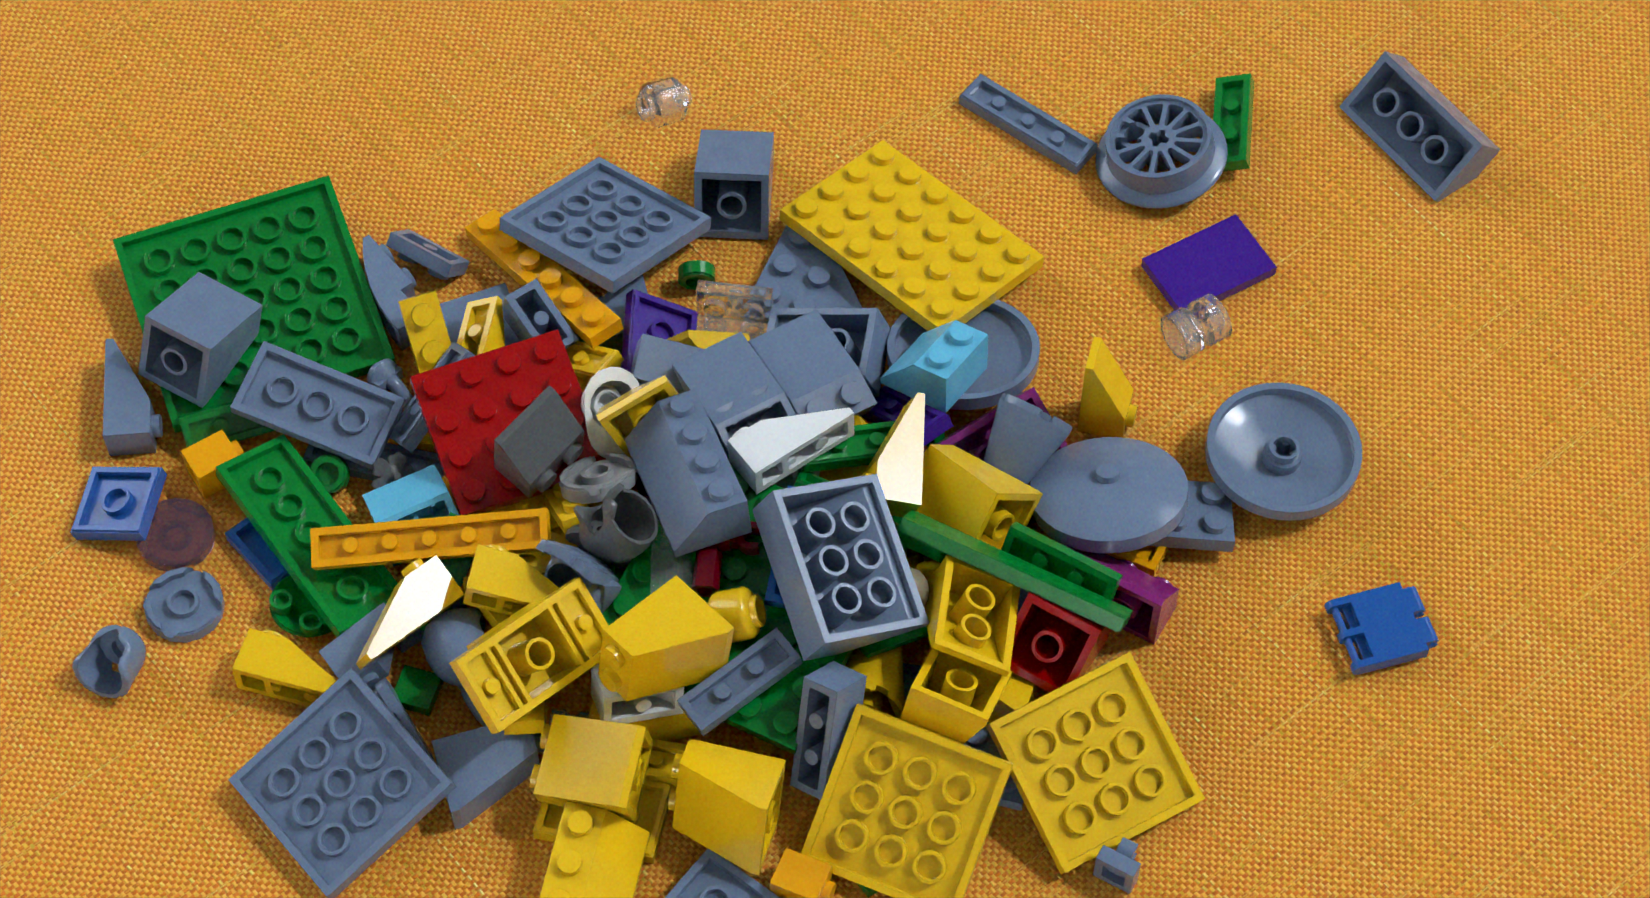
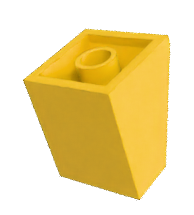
(973, 495)
(664, 643)
(953, 696)
(592, 764)
(727, 800)

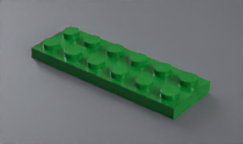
(283, 504)

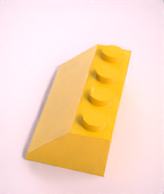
(594, 855)

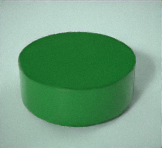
(695, 270)
(331, 472)

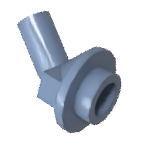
(388, 376)

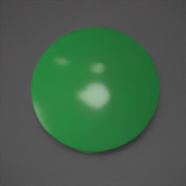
(294, 611)

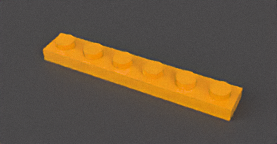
(578, 306)
(426, 537)

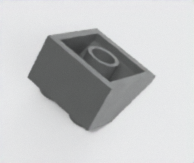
(538, 443)

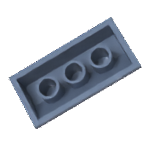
(1418, 127)
(688, 475)

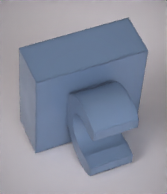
(1118, 866)

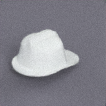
(600, 390)

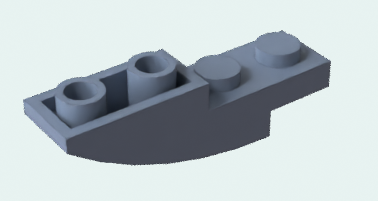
(388, 286)

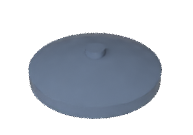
(1011, 353)
(1283, 451)
(1110, 495)

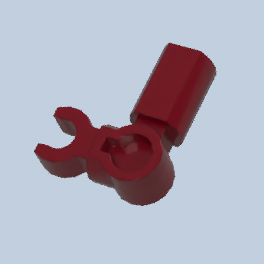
(709, 561)

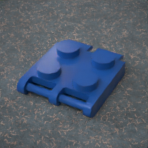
(1382, 627)

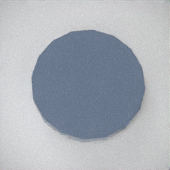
(184, 605)

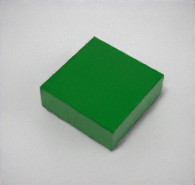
(418, 689)

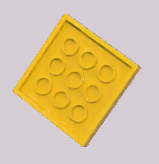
(1095, 762)
(906, 808)

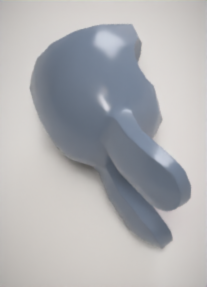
(447, 639)

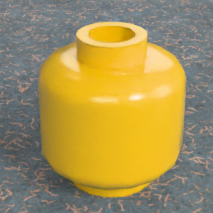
(742, 610)

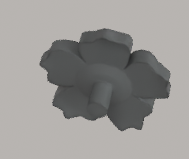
(390, 470)

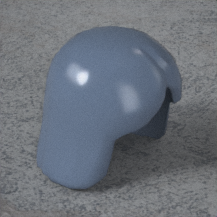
(110, 645)

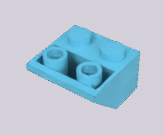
(411, 497)

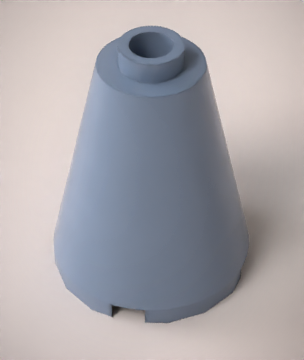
(1023, 438)

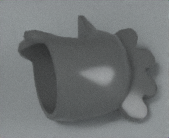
(617, 528)

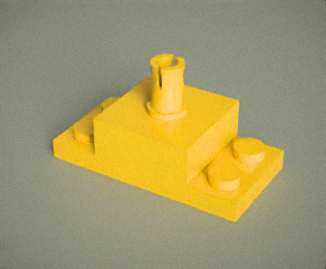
(532, 655)

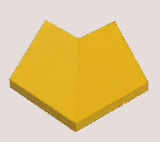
(626, 411)

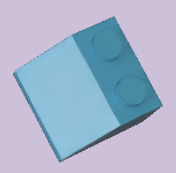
(940, 364)

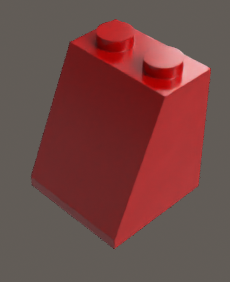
(1054, 643)

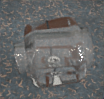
(663, 101)

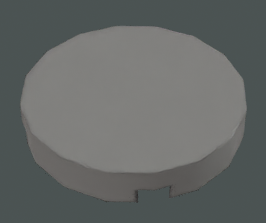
(591, 479)

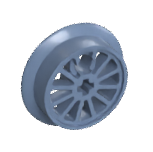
(1160, 149)

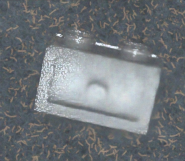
(733, 307)

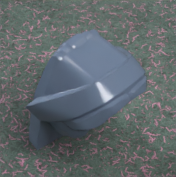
(572, 562)

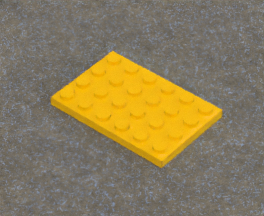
(911, 238)

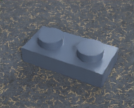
(418, 249)

